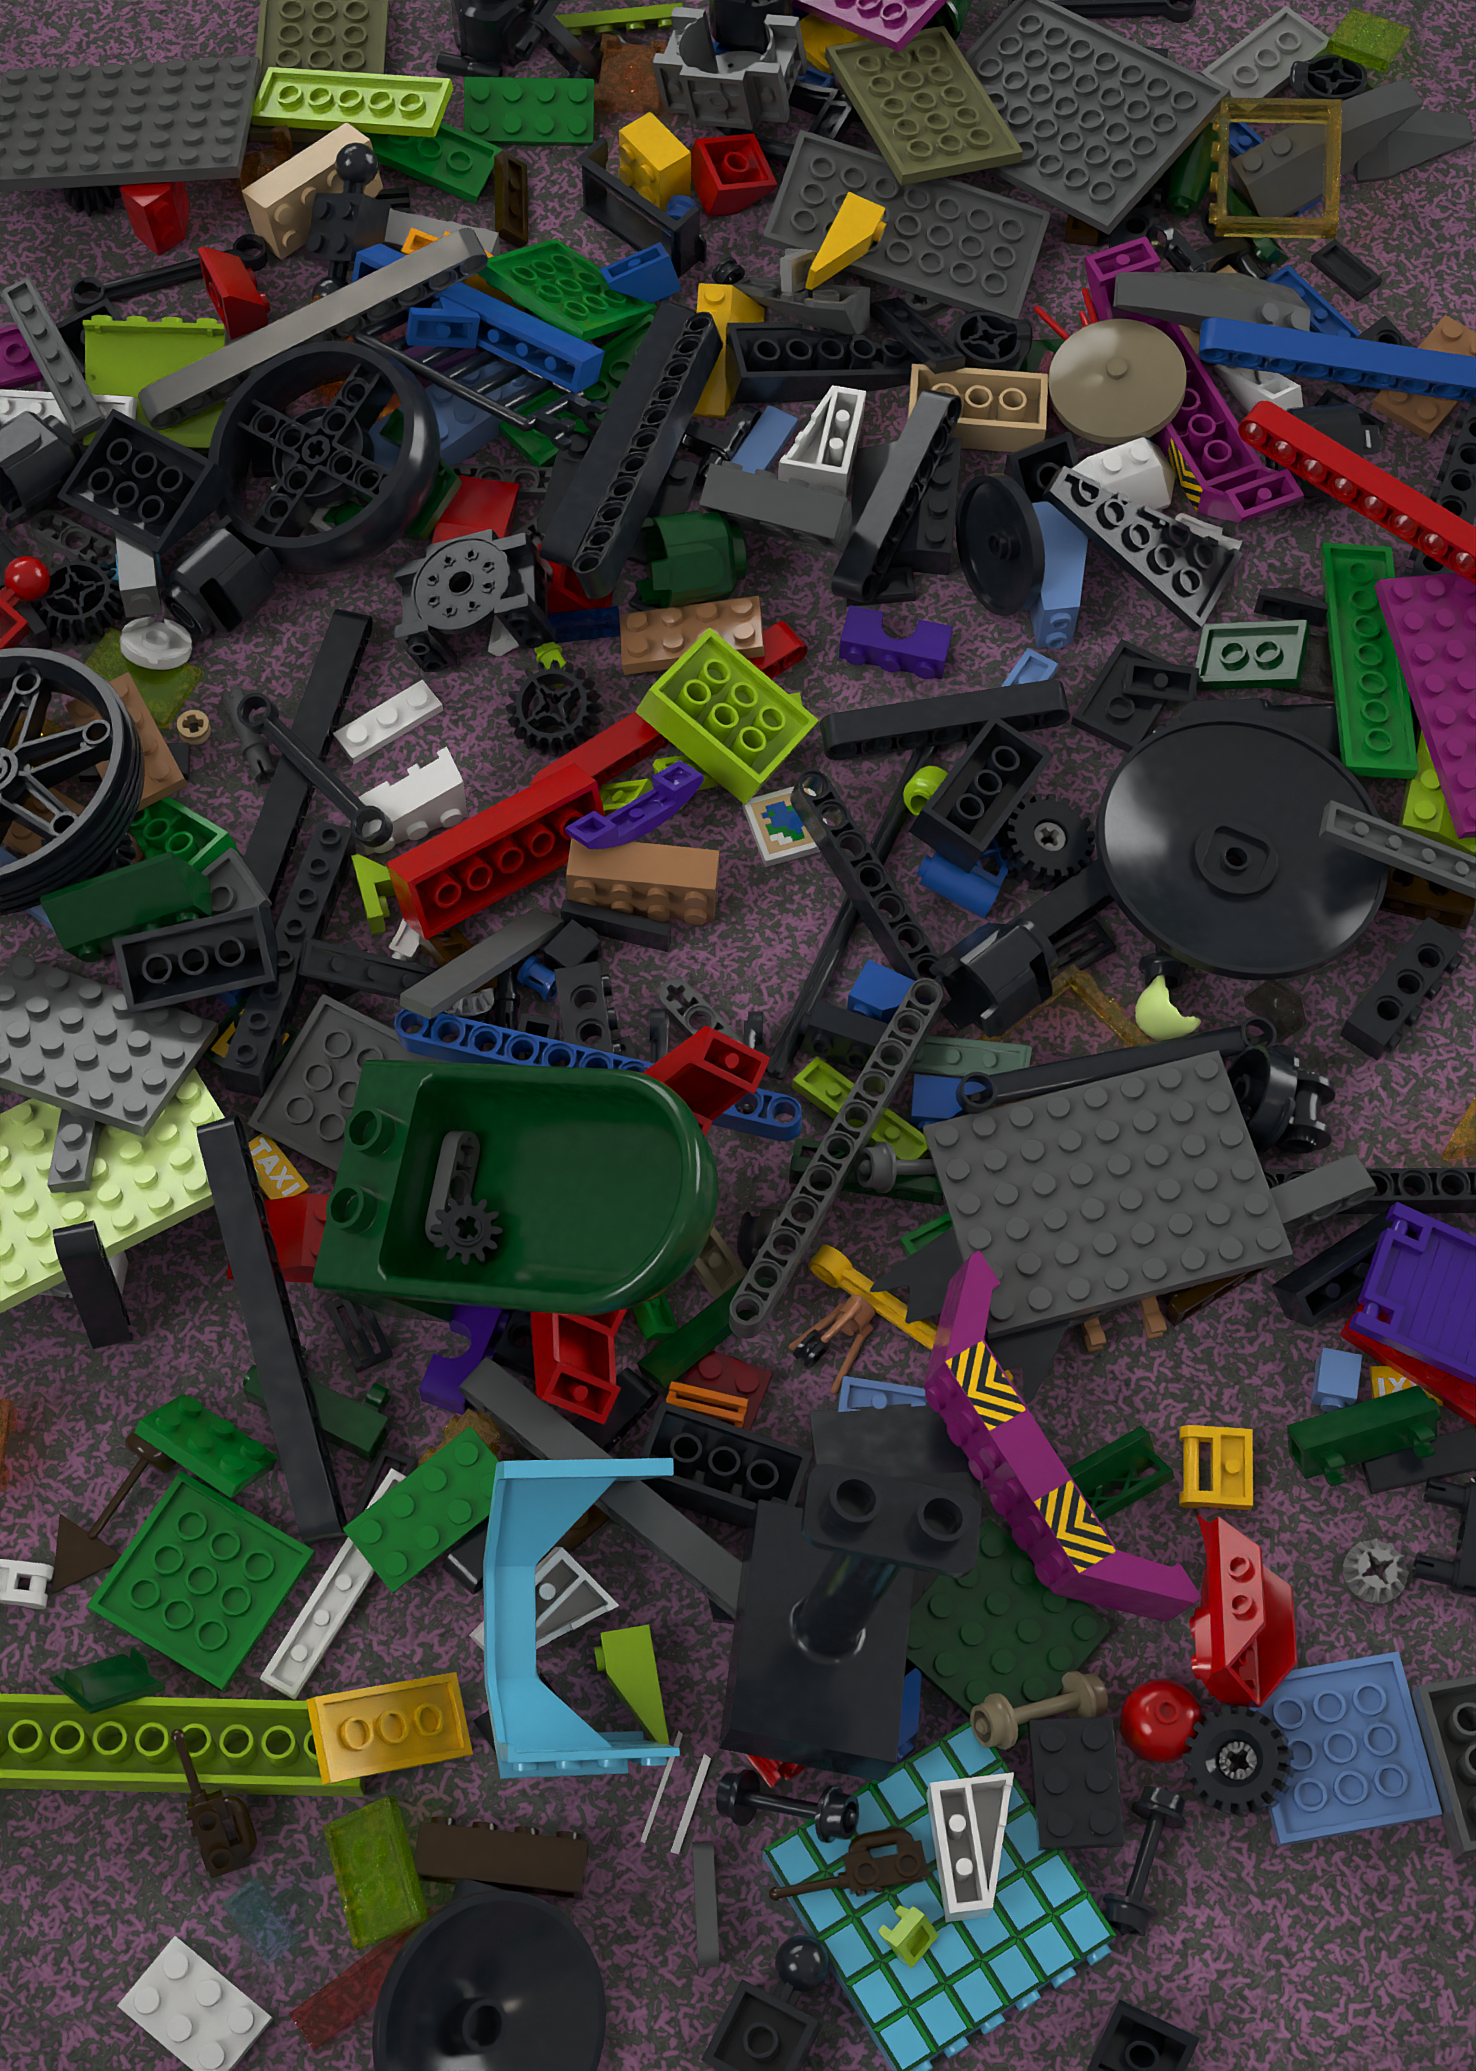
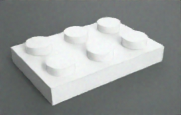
(194, 2010)

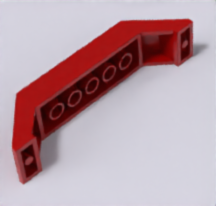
(578, 1352)

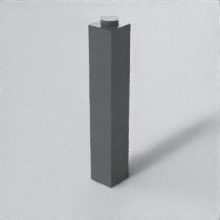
(137, 577)

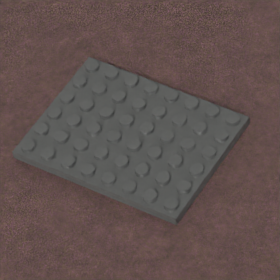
(1087, 109)
(125, 123)
(1108, 1192)

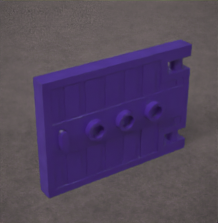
(1425, 1291)

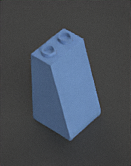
(1059, 600)

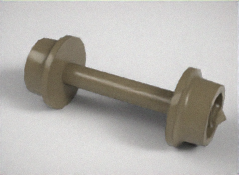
(997, 1722)

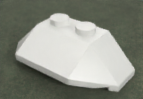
(1134, 470)

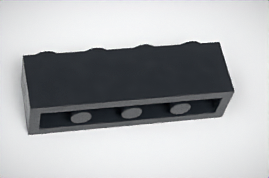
(1331, 1276)

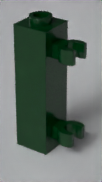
(344, 1421)
(1363, 1433)

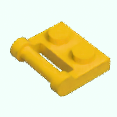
(1230, 1467)

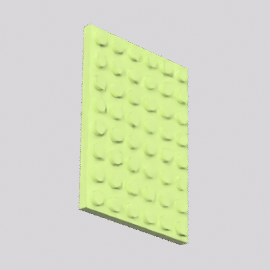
(133, 1193)

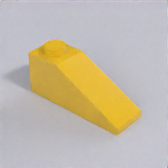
(848, 238)

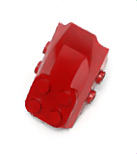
(1243, 1622)

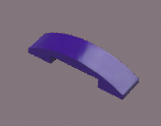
(669, 793)

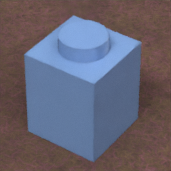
(1336, 1379)

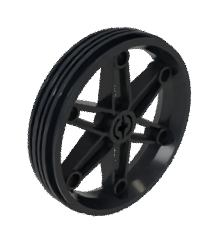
(76, 842)

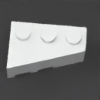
(829, 442)
(418, 802)
(563, 1598)
(968, 1838)

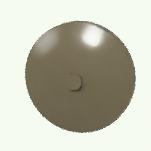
(1117, 381)

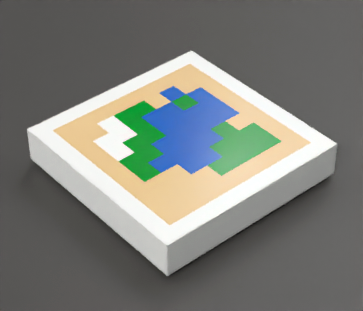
(778, 827)

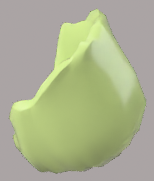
(1158, 1016)

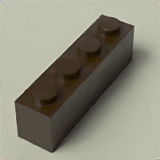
(502, 1859)

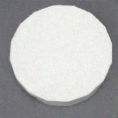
(155, 643)

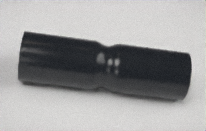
(465, 67)

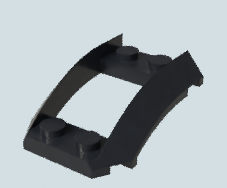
(833, 119)

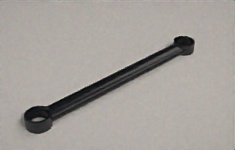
(1100, 1066)

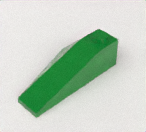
(177, 829)

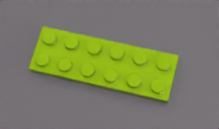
(361, 99)

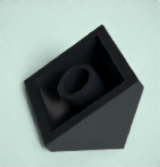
(1038, 463)
(1141, 2043)

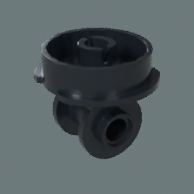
(1280, 1100)

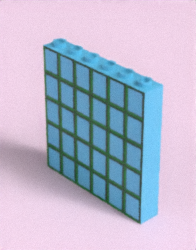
(977, 1966)

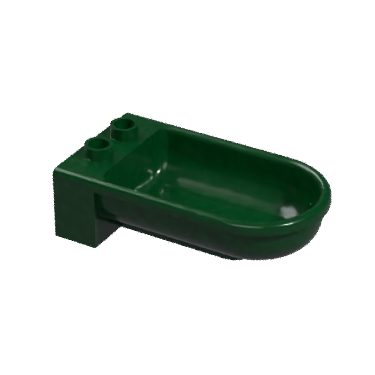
(590, 1173)

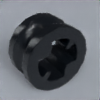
(728, 272)
(811, 1349)

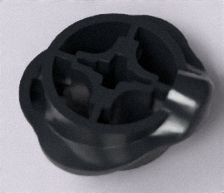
(1328, 78)
(988, 337)

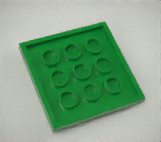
(564, 290)
(201, 1581)

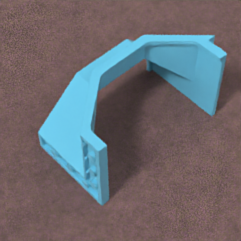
(530, 1725)

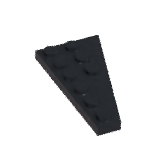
(1152, 547)

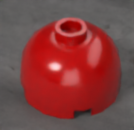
(1159, 1720)

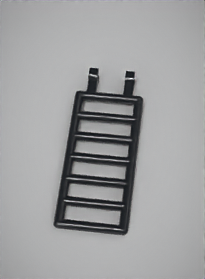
(540, 420)

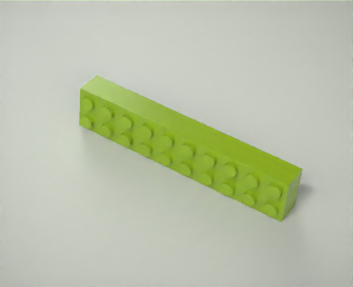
(129, 1747)

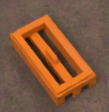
(710, 1397)

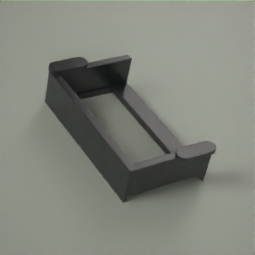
(684, 245)

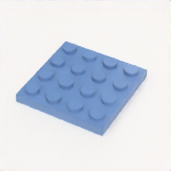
(1353, 1751)

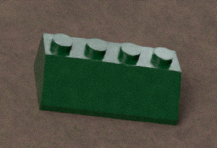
(126, 903)

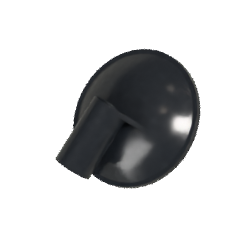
(491, 1989)

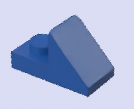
(443, 327)

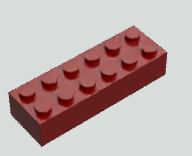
(492, 852)

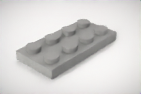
(1264, 58)

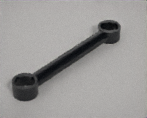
(1117, 8)
(163, 276)
(314, 769)

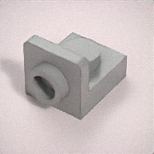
(795, 269)

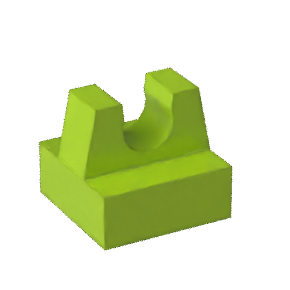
(910, 1936)

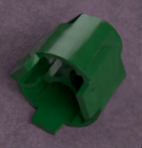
(691, 559)

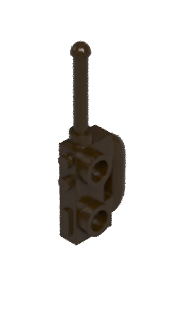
(207, 1817)
(870, 1874)

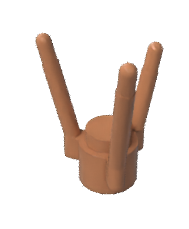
(849, 1318)

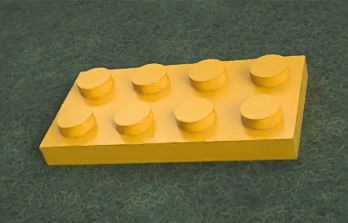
(389, 1727)

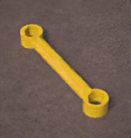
(837, 1271)

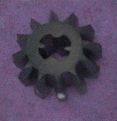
(91, 198)

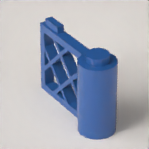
(971, 891)

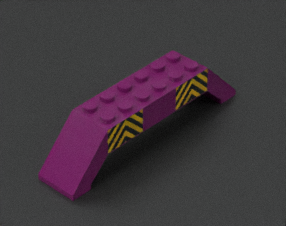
(1202, 440)
(1024, 1471)

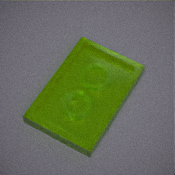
(1368, 39)
(161, 689)
(375, 1872)

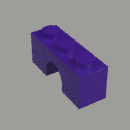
(920, 654)
(444, 1374)

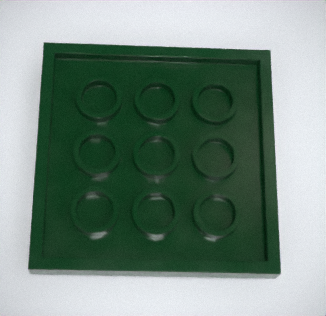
(999, 1630)

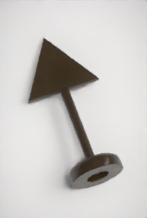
(79, 1551)

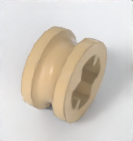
(183, 727)

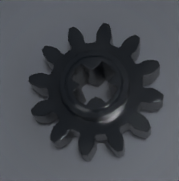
(450, 1231)

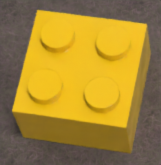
(654, 161)

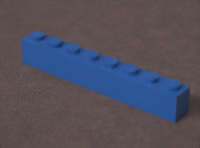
(507, 330)

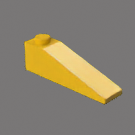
(726, 306)

